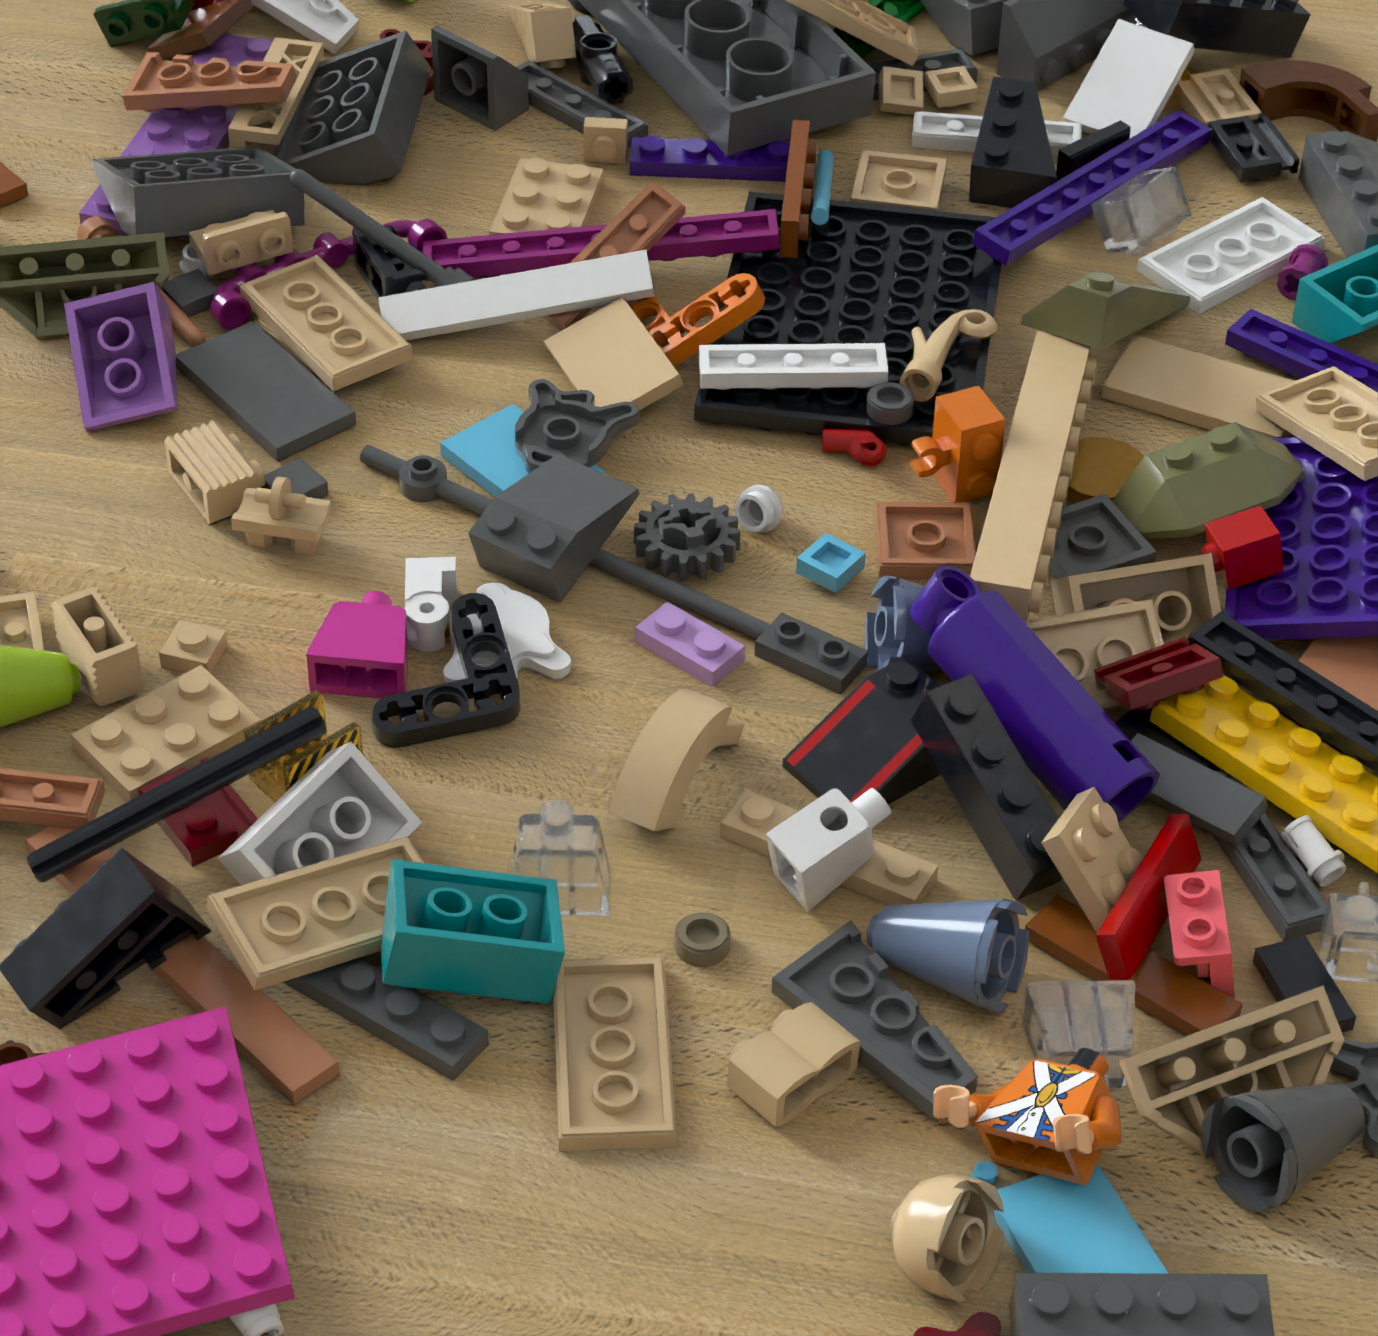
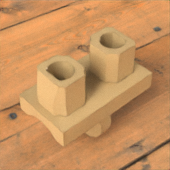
(282, 514)

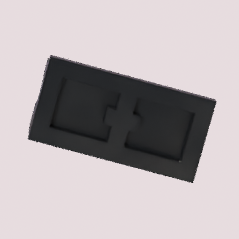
(382, 270)

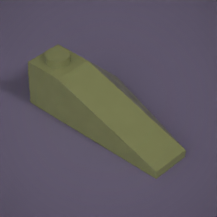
(1103, 309)

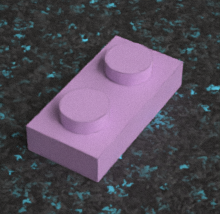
(689, 644)

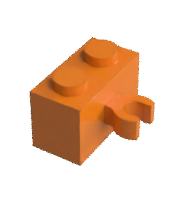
(964, 445)

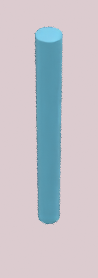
(822, 187)

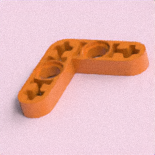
(668, 329)

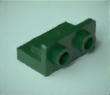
(141, 19)

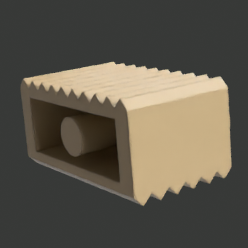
(212, 469)
(98, 645)

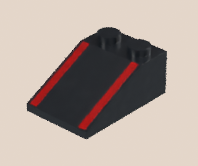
(869, 739)

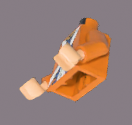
(1045, 1119)

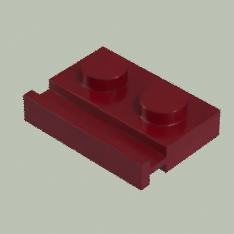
(1159, 673)
(208, 824)

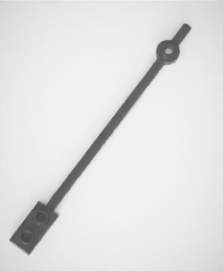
(784, 642)

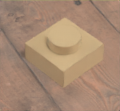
(951, 87)
(900, 90)
(605, 140)
(193, 646)

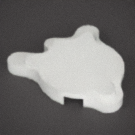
(525, 632)

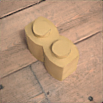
(792, 1063)

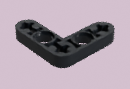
(479, 684)

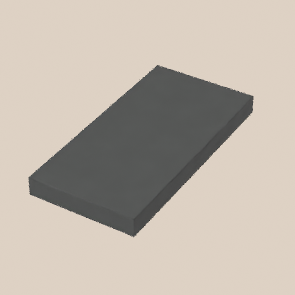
(265, 390)

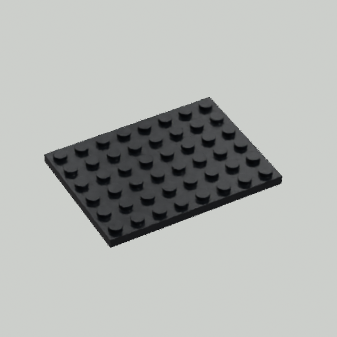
(860, 281)

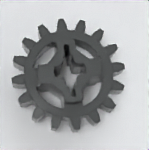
(687, 537)

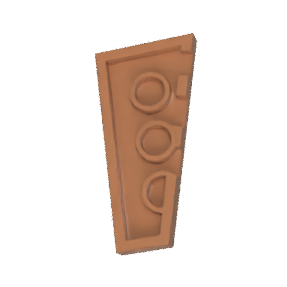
(193, 85)

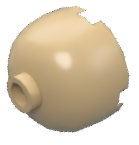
(948, 1235)

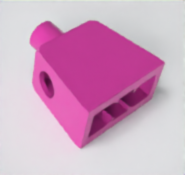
(360, 649)

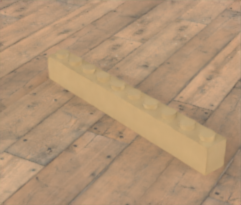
(1035, 473)

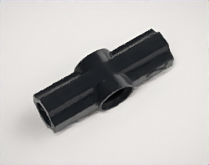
(600, 62)

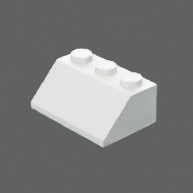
(324, 815)

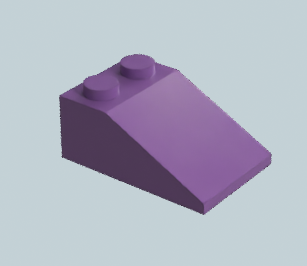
(123, 356)

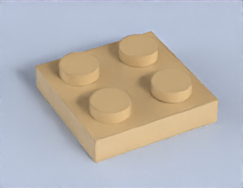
(899, 180)
(1092, 854)

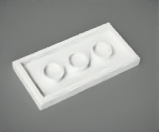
(1228, 254)

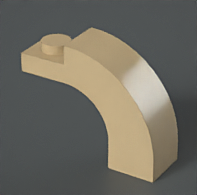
(668, 757)

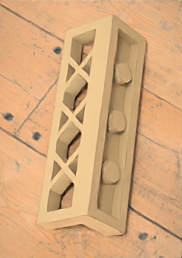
(252, 120)

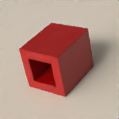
(1244, 547)

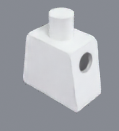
(825, 843)

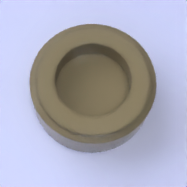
(702, 939)

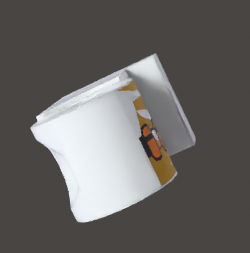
(428, 590)

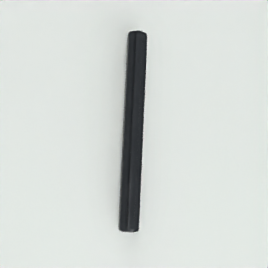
(176, 794)

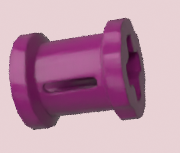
(1303, 261)

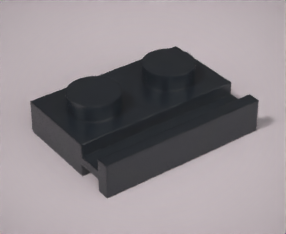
(1253, 147)

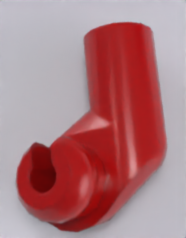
(857, 443)

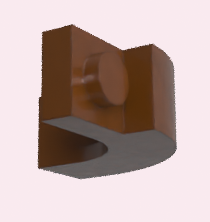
(1312, 91)

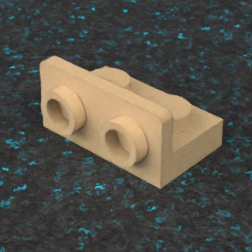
(242, 241)

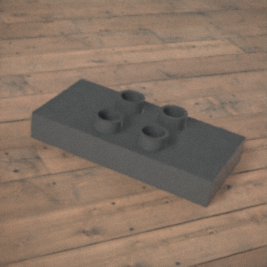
(742, 65)

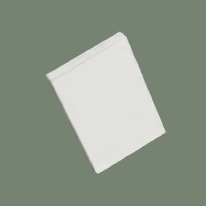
(1130, 79)

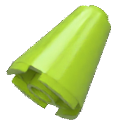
(34, 682)

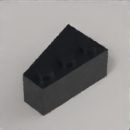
(1012, 147)
(97, 938)

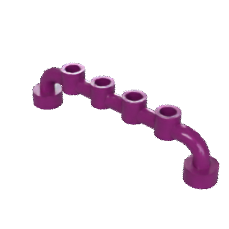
(233, 310)

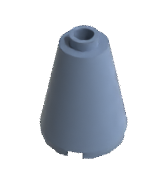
(892, 631)
(956, 946)

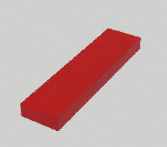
(1143, 903)

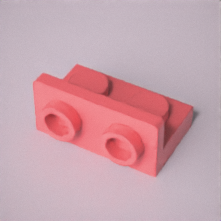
(1200, 926)

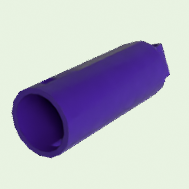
(1037, 700)

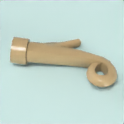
(924, 371)

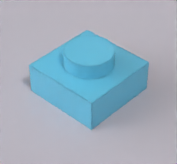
(830, 562)

